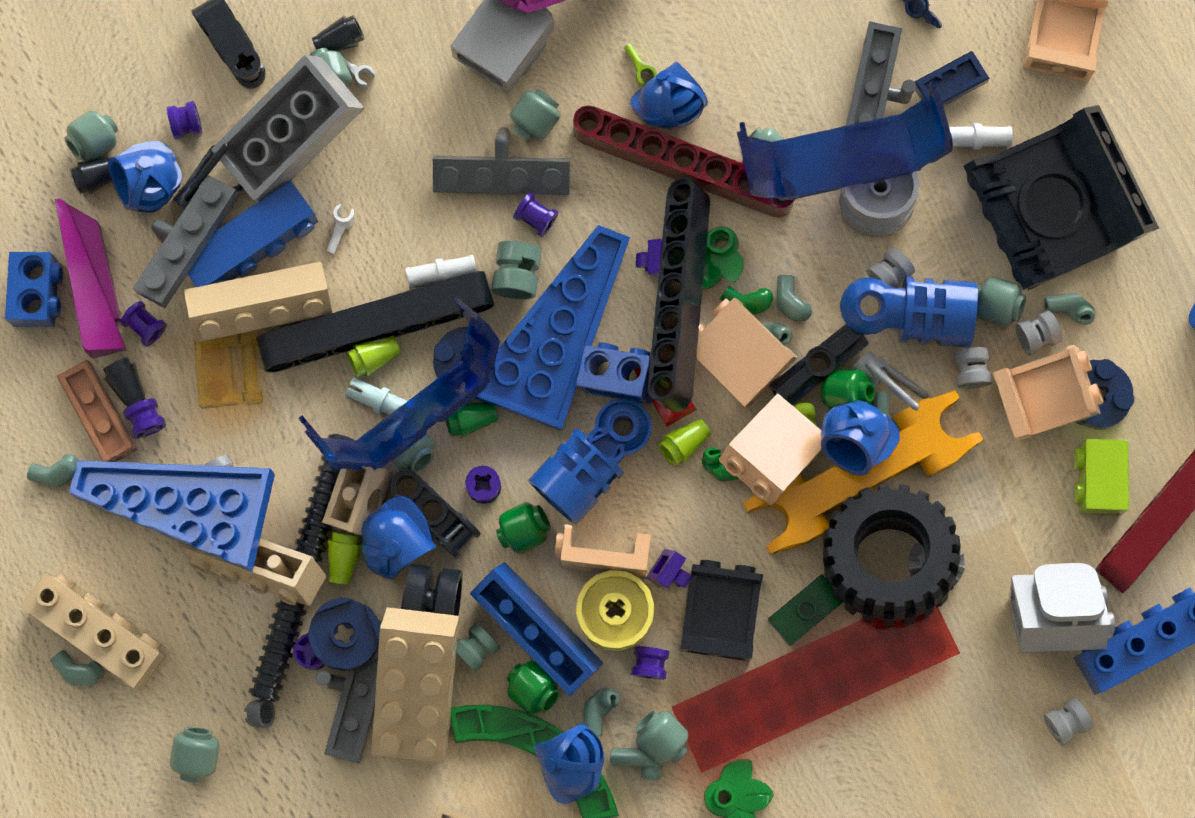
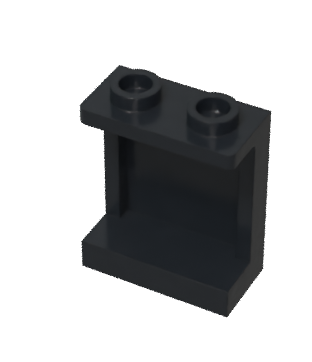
(721, 611)

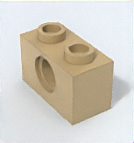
(356, 497)

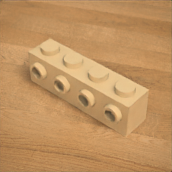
(257, 302)
(276, 569)
(93, 630)

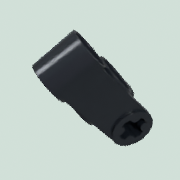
(230, 42)
(450, 521)

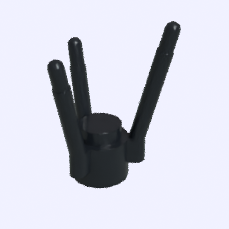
(203, 169)

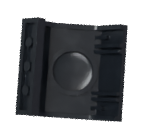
(1061, 198)

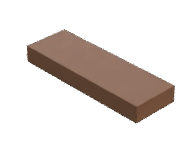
(96, 412)

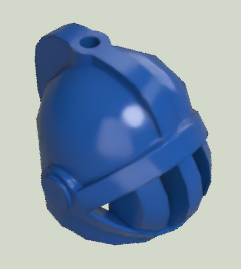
(670, 99)
(145, 176)
(858, 437)
(395, 537)
(571, 763)

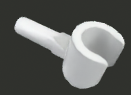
(356, 71)
(341, 225)

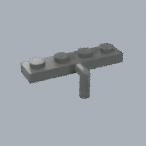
(875, 75)
(501, 173)
(184, 241)
(354, 709)

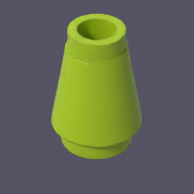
(372, 355)
(683, 442)
(343, 556)

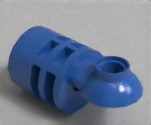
(917, 310)
(590, 462)

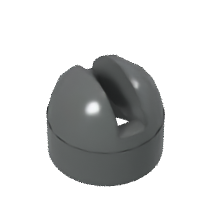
(259, 707)

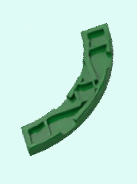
(524, 732)

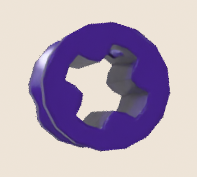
(535, 214)
(143, 323)

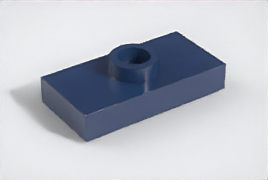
(954, 78)

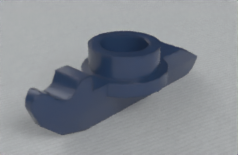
(919, 9)

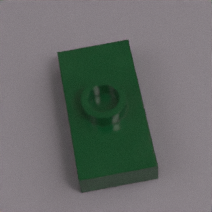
(804, 610)

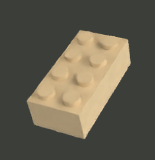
(414, 685)

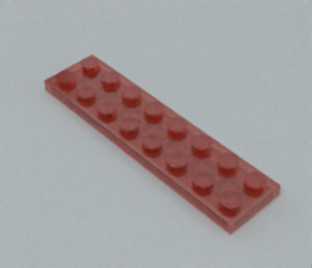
(809, 685)

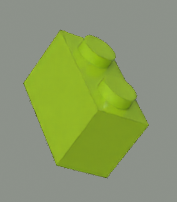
(1102, 476)

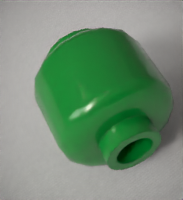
(847, 387)
(523, 527)
(532, 688)

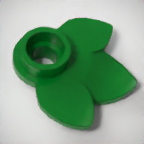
(722, 262)
(743, 792)

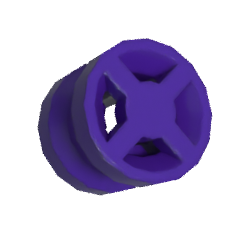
(184, 120)
(144, 418)
(488, 489)
(304, 655)
(650, 662)

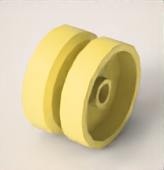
(618, 590)

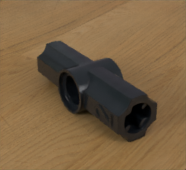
(834, 350)

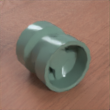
(476, 646)

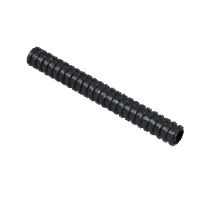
(289, 616)

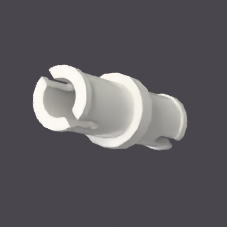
(979, 136)
(439, 271)

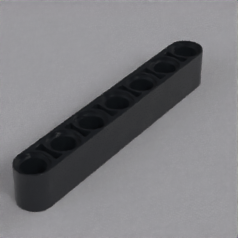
(679, 295)
(373, 321)

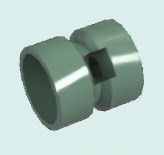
(516, 271)

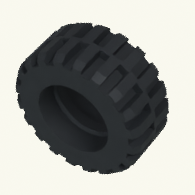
(900, 512)

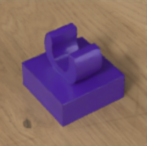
(650, 259)
(668, 570)

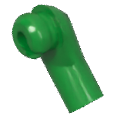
(754, 302)
(712, 464)

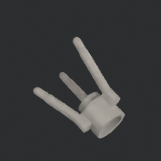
(877, 371)

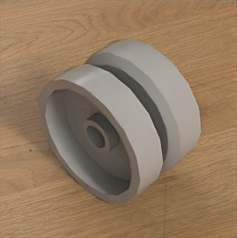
(880, 206)

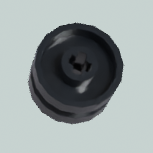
(422, 597)

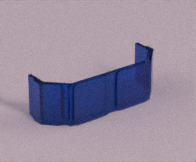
(847, 153)
(423, 410)

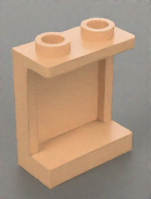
(1065, 37)
(741, 352)
(1048, 393)
(773, 449)
(602, 561)

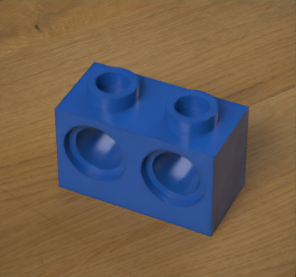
(23, 290)
(615, 380)

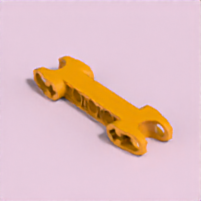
(919, 443)

